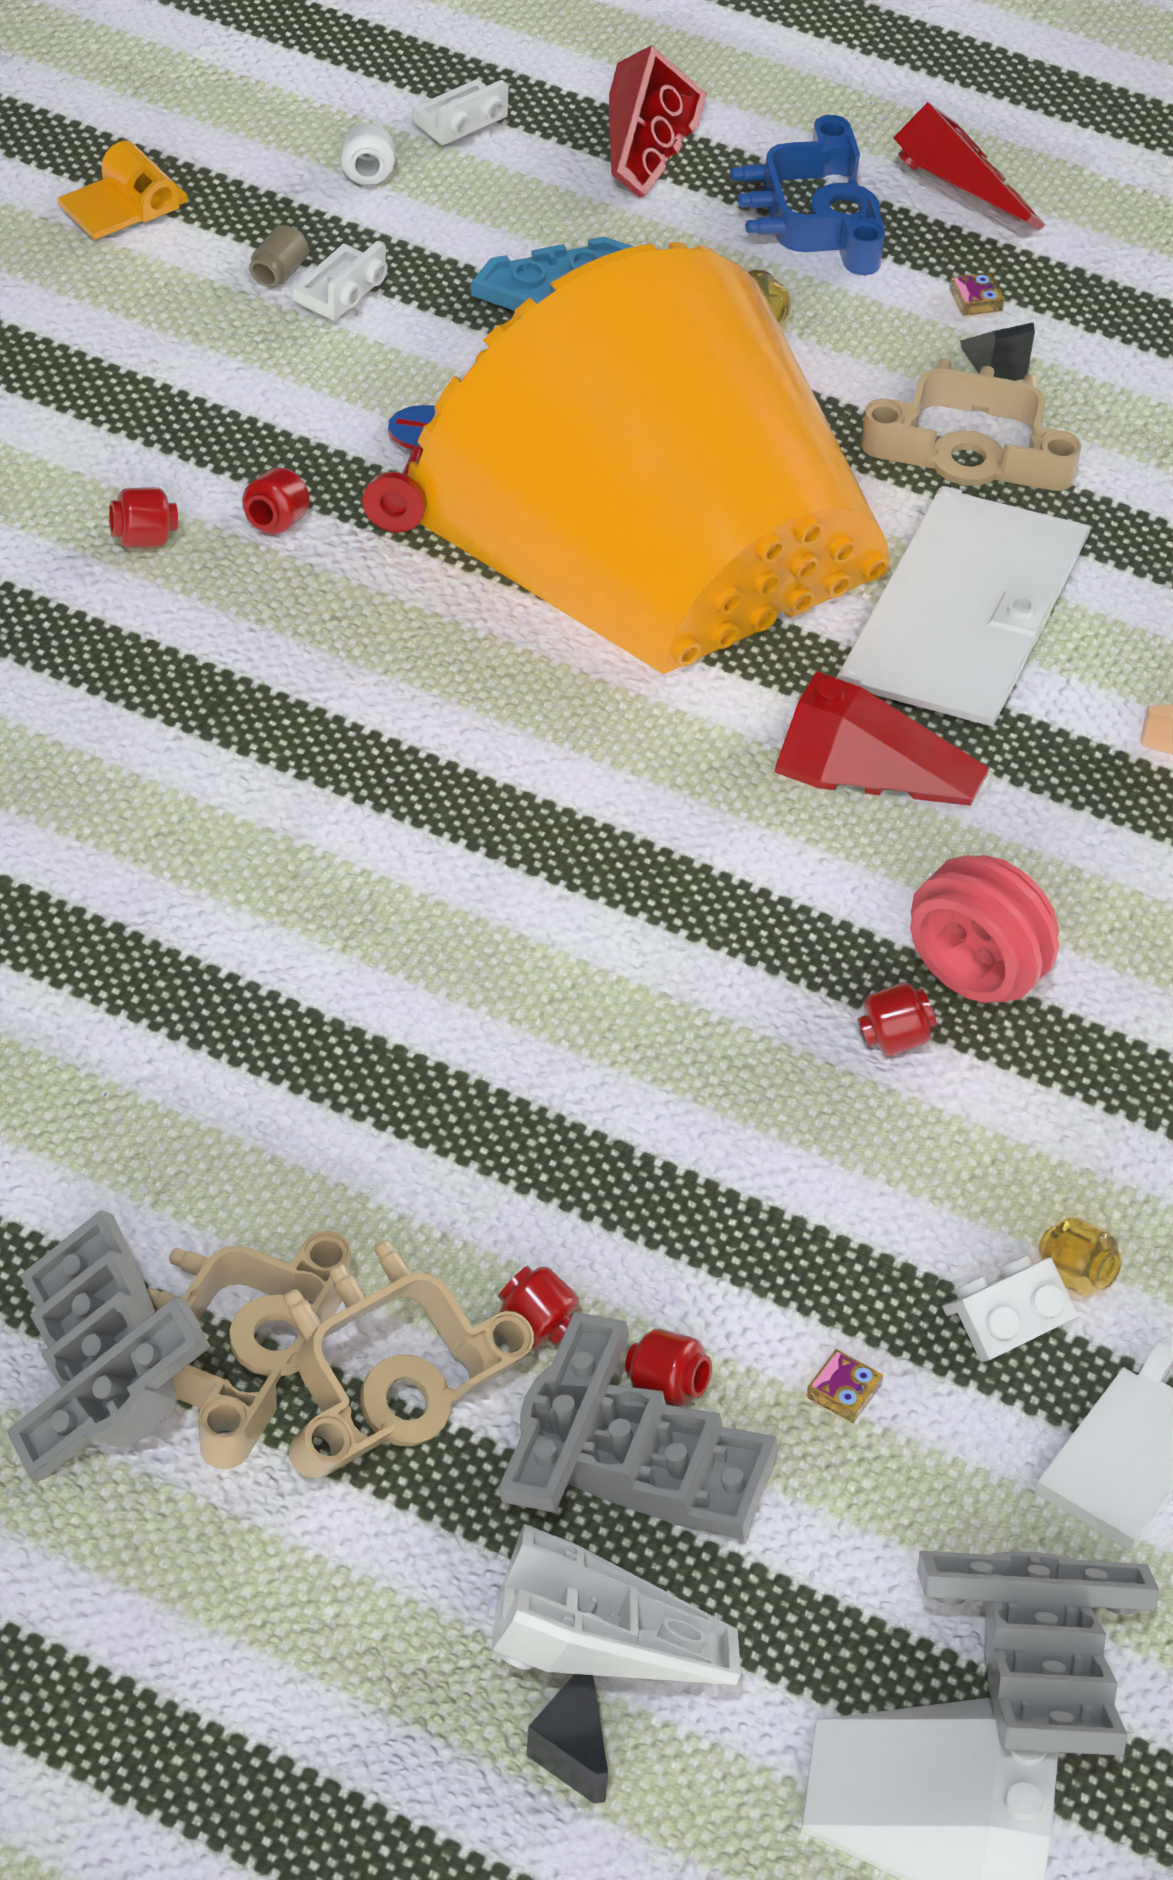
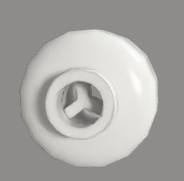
(368, 154)

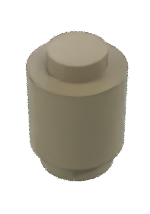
(278, 256)

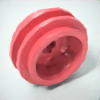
(984, 928)

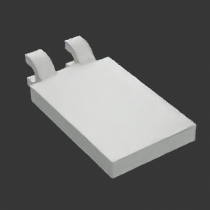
(1120, 1457)

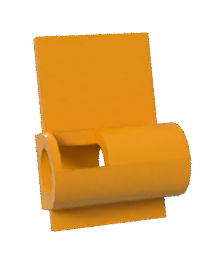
(129, 193)

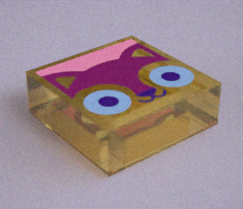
(977, 294)
(844, 1386)

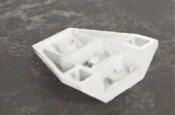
(592, 1618)
(931, 1794)

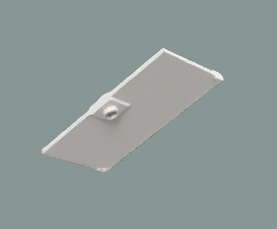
(964, 606)

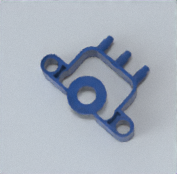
(830, 152)

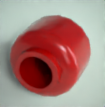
(275, 500)
(142, 517)
(897, 1019)
(542, 1301)
(670, 1365)

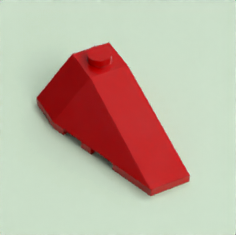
(649, 117)
(948, 152)
(862, 741)

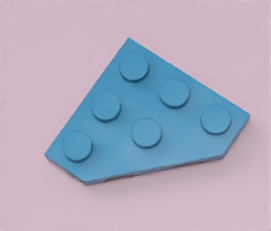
(515, 281)

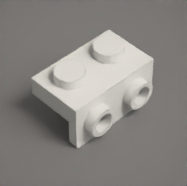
(462, 110)
(342, 280)
(1012, 1308)

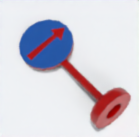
(394, 498)

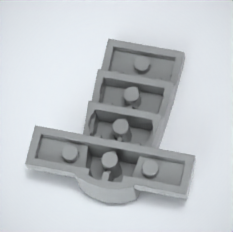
(102, 1348)
(631, 1443)
(1045, 1641)

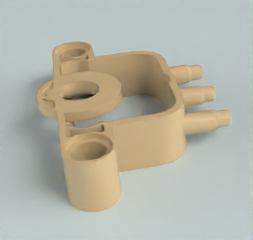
(893, 433)
(467, 1343)
(219, 1402)

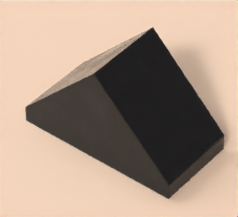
(1003, 350)
(570, 1739)

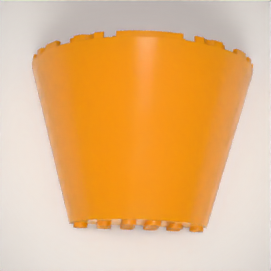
(650, 459)

